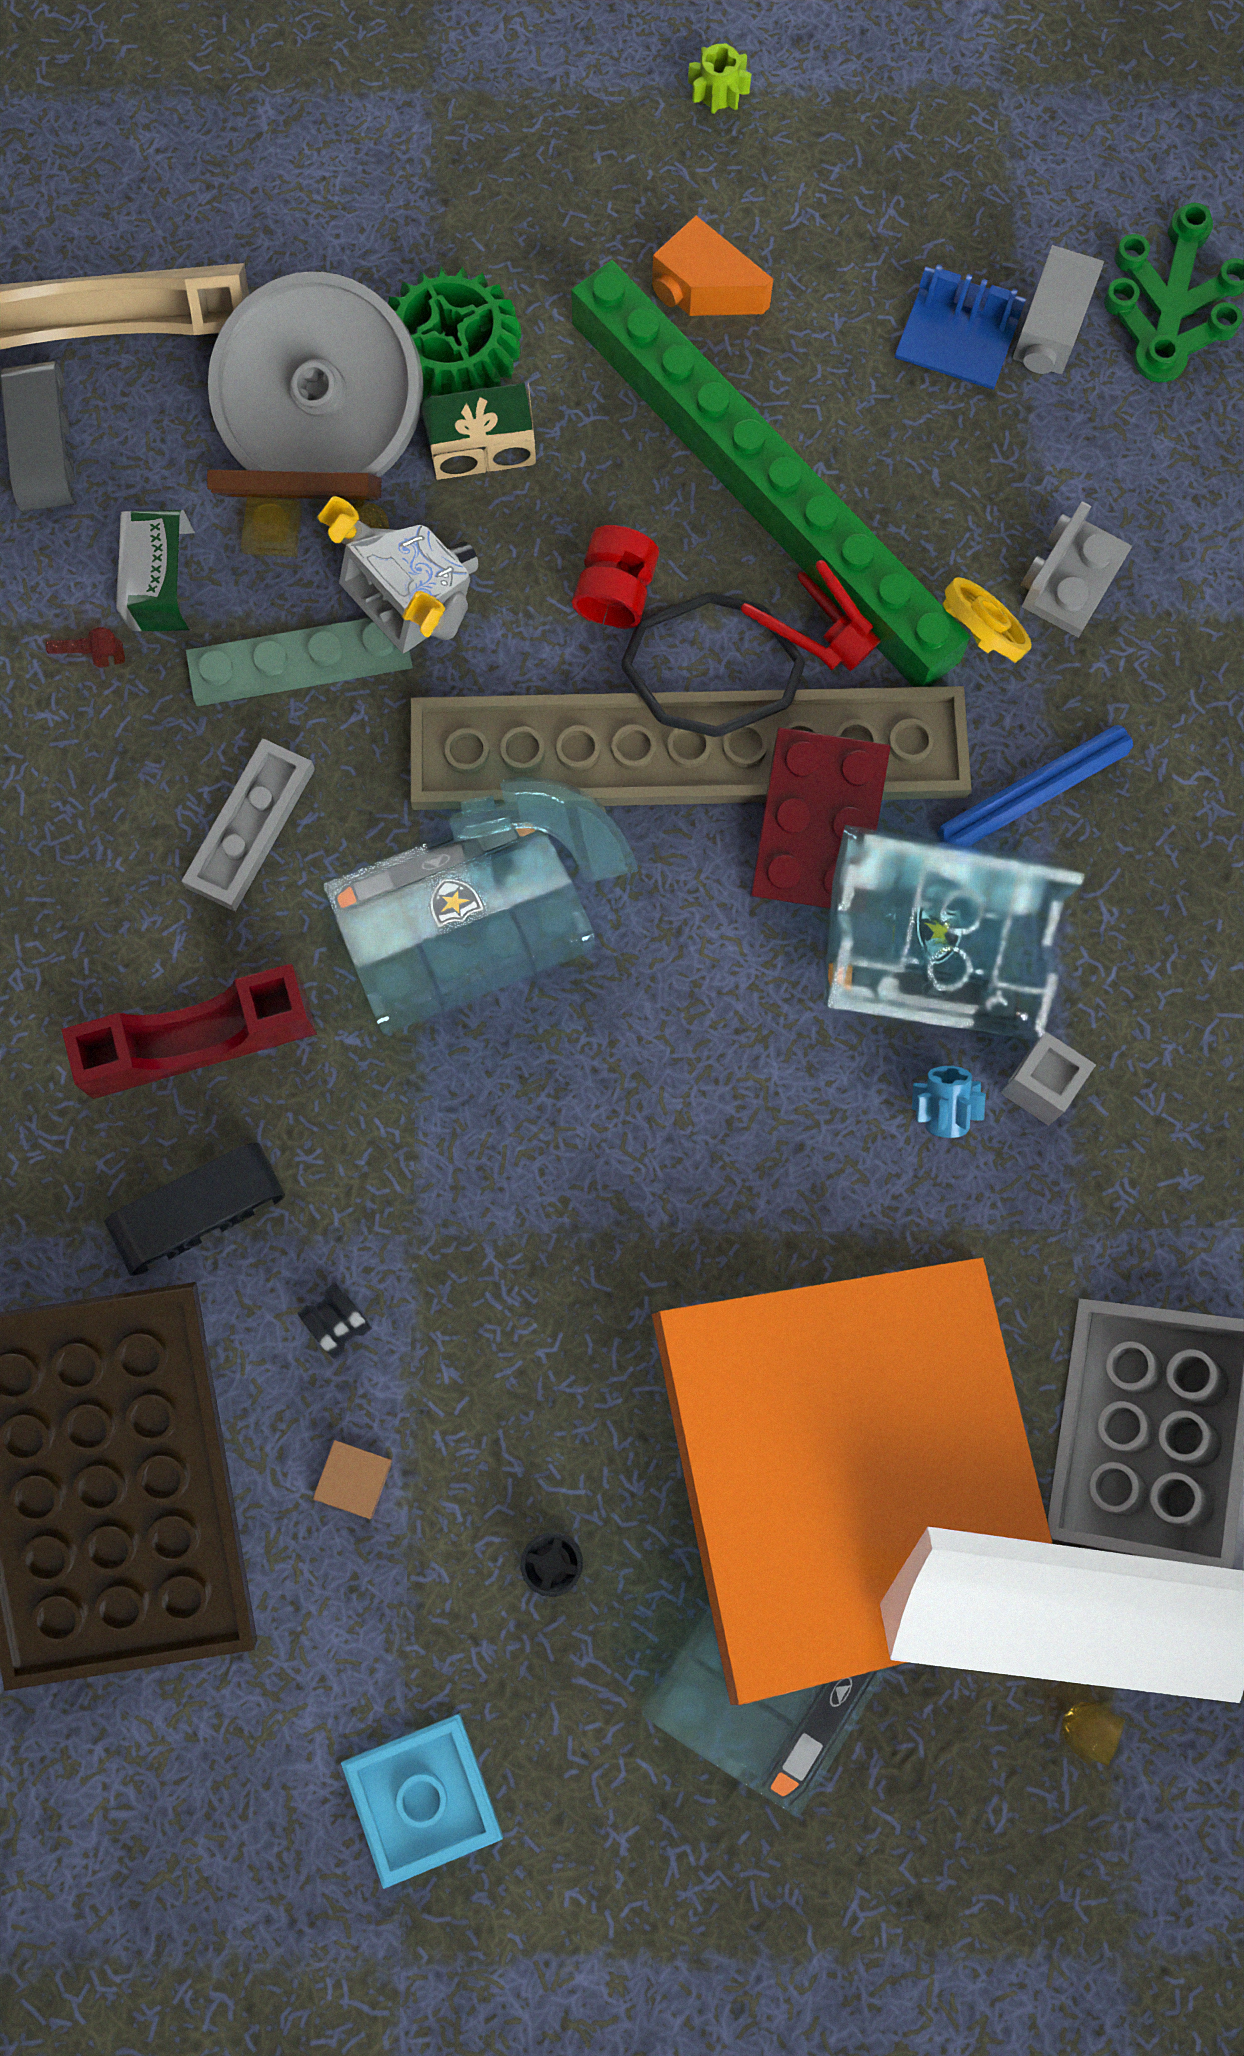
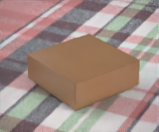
(352, 1479)

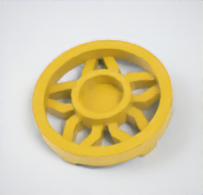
(987, 619)

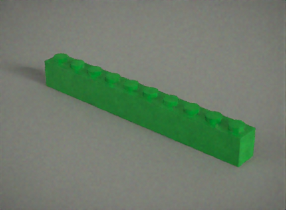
(765, 473)

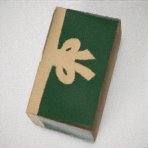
(476, 419)

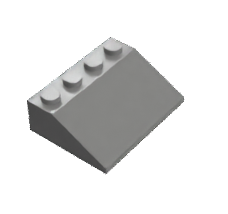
(1153, 1436)

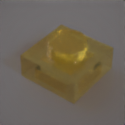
(272, 527)

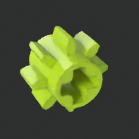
(719, 77)

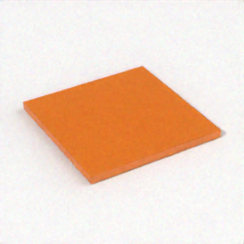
(823, 1448)

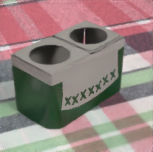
(150, 569)

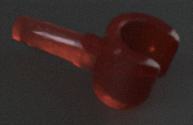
(100, 645)

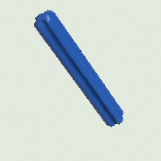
(1037, 787)

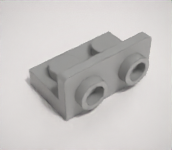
(1075, 574)

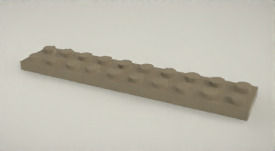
(629, 758)

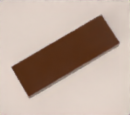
(294, 484)

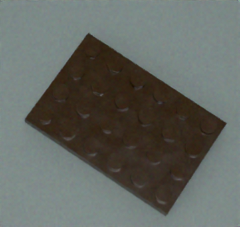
(114, 1492)

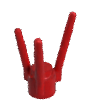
(849, 636)

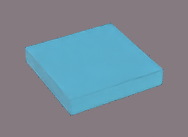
(422, 1800)

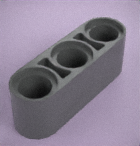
(36, 436)

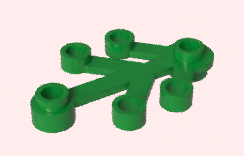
(1173, 299)

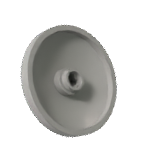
(315, 378)

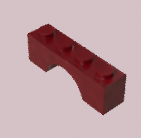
(141, 1049)

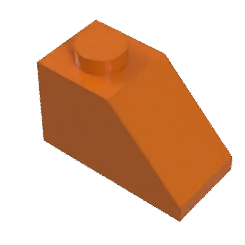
(708, 275)

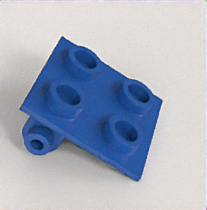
(960, 327)

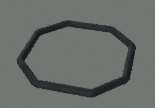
(694, 726)

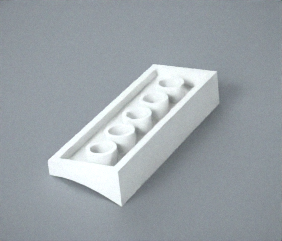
(1068, 1615)

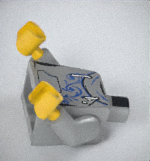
(402, 576)

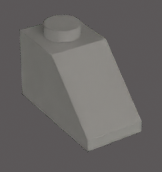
(1057, 310)

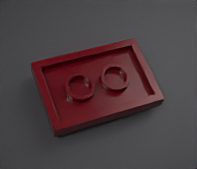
(810, 797)

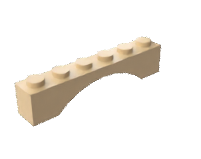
(128, 303)

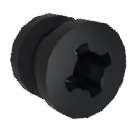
(334, 1320)

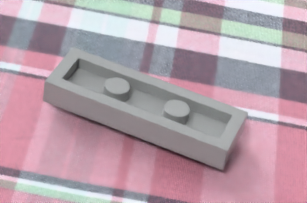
(248, 825)

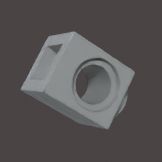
(1048, 1078)

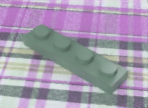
(292, 661)

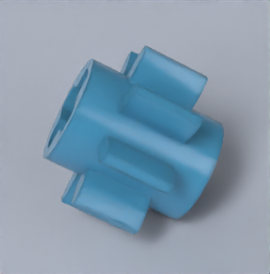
(948, 1101)

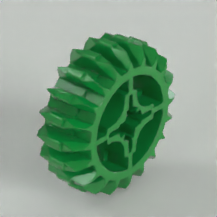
(468, 313)

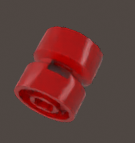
(616, 574)

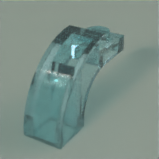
(559, 810)

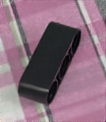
(193, 1206)

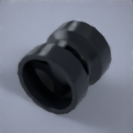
(546, 1569)

